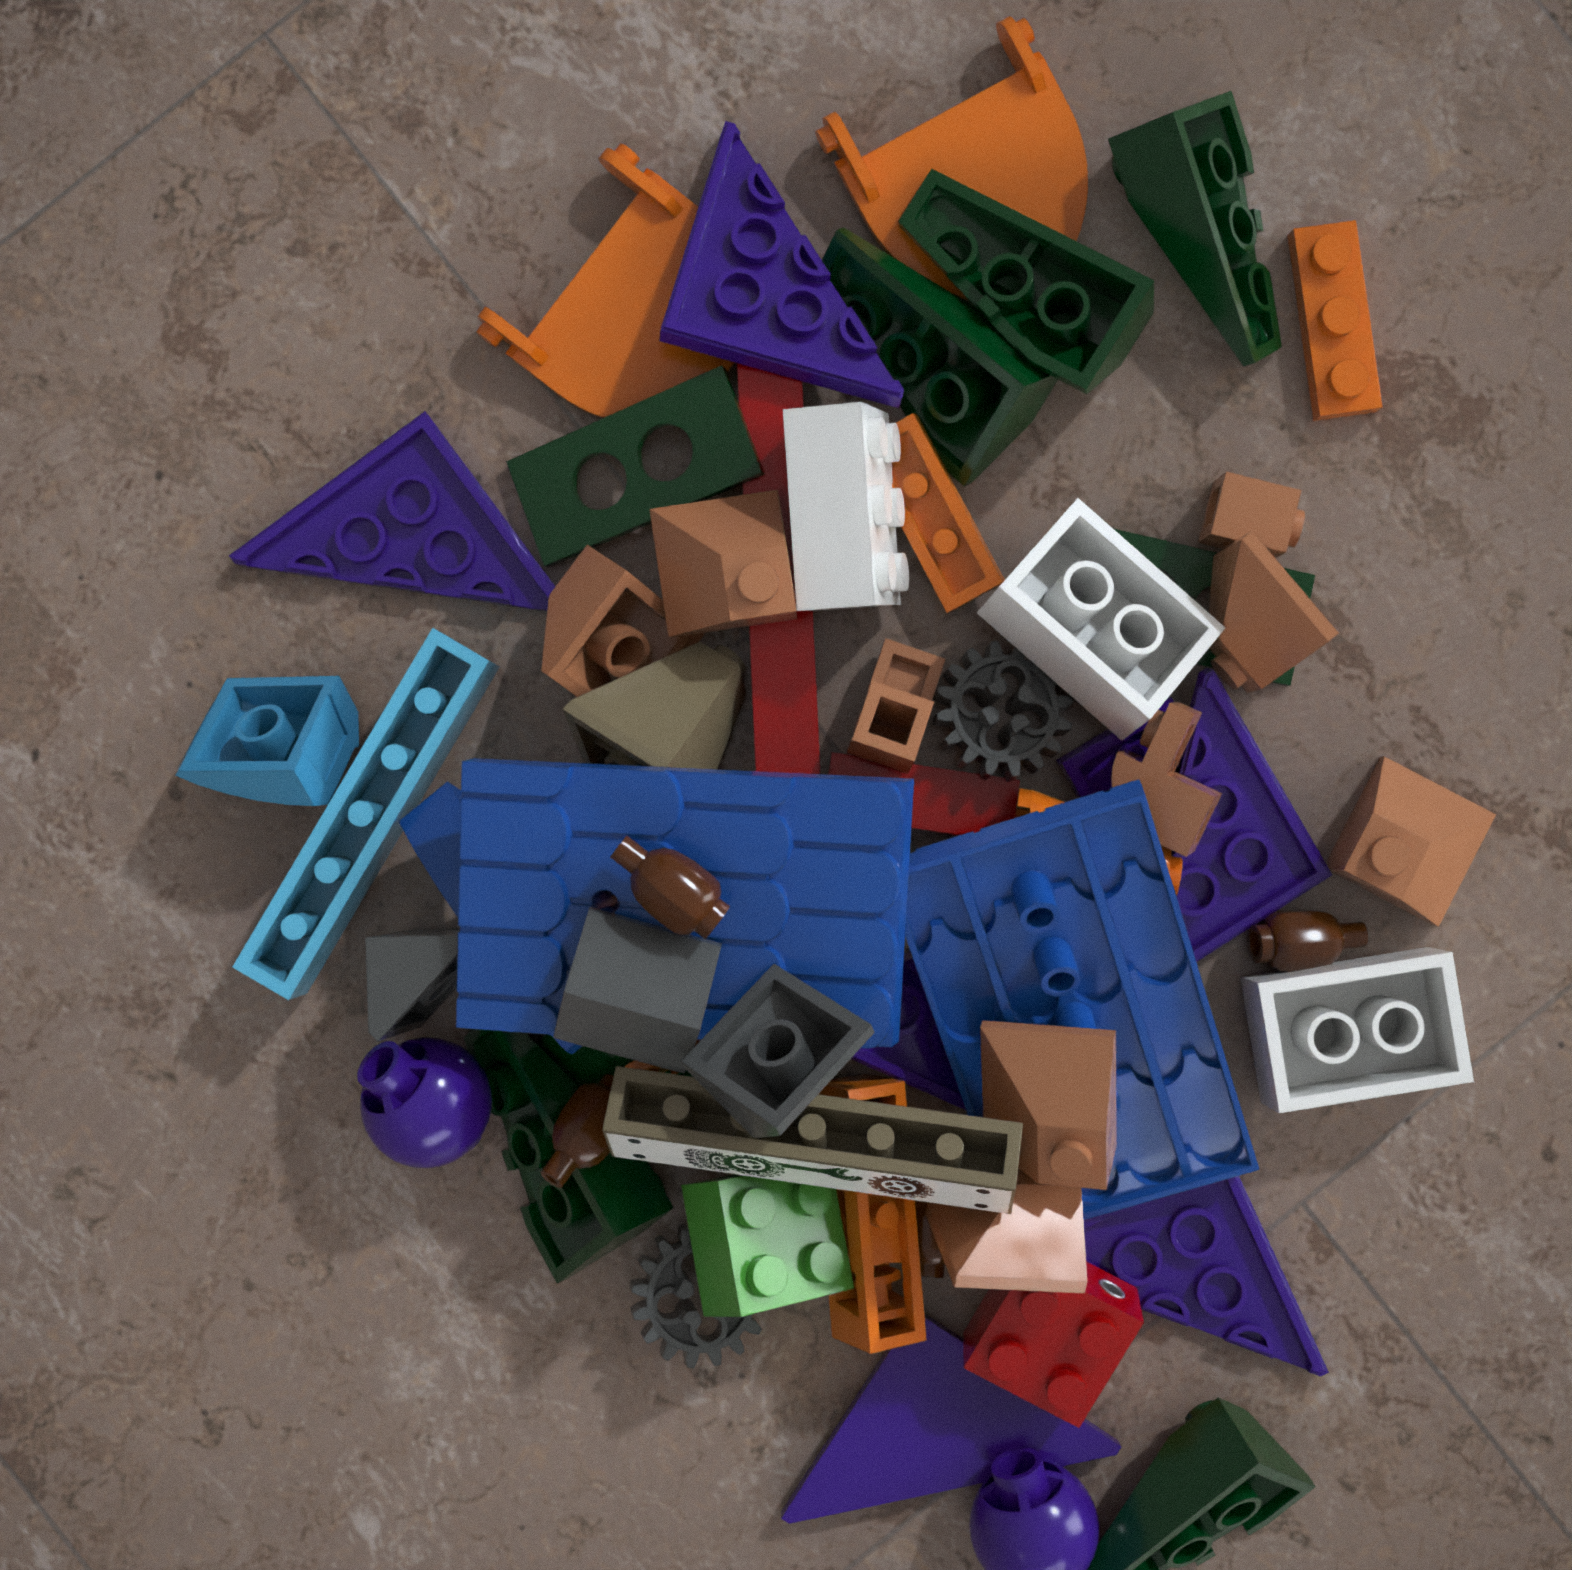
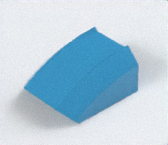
(275, 740)

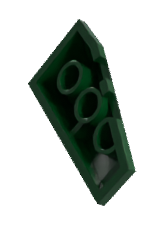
(1191, 195)
(1040, 289)
(947, 356)
(597, 1204)
(1199, 1487)

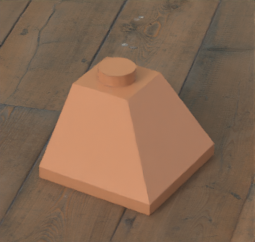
(723, 563)
(1265, 616)
(603, 625)
(1409, 841)
(1062, 1092)
(1025, 1250)

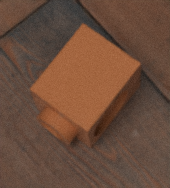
(1250, 504)

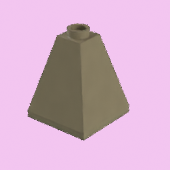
(663, 713)

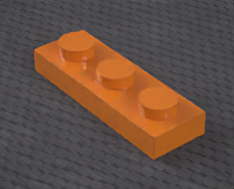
(1334, 320)
(940, 522)

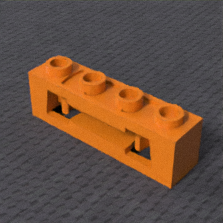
(876, 1234)

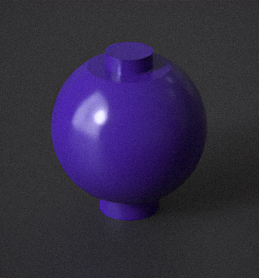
(423, 1101)
(1032, 1516)

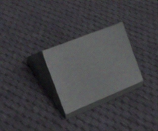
(408, 978)
(637, 990)
(775, 1052)

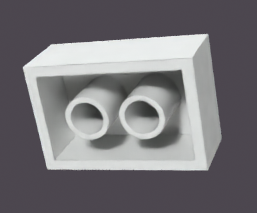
(844, 507)
(1101, 620)
(1357, 1029)

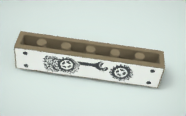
(828, 1145)

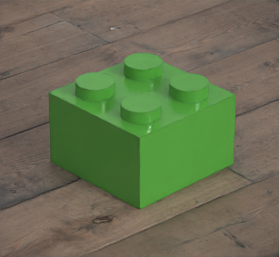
(764, 1243)

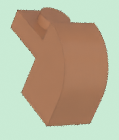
(896, 706)
(1177, 803)

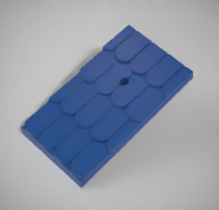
(799, 857)
(1082, 929)

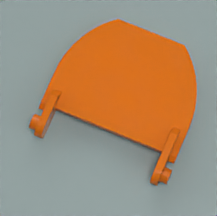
(1005, 142)
(604, 329)

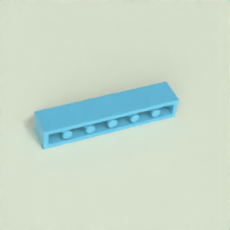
(364, 816)

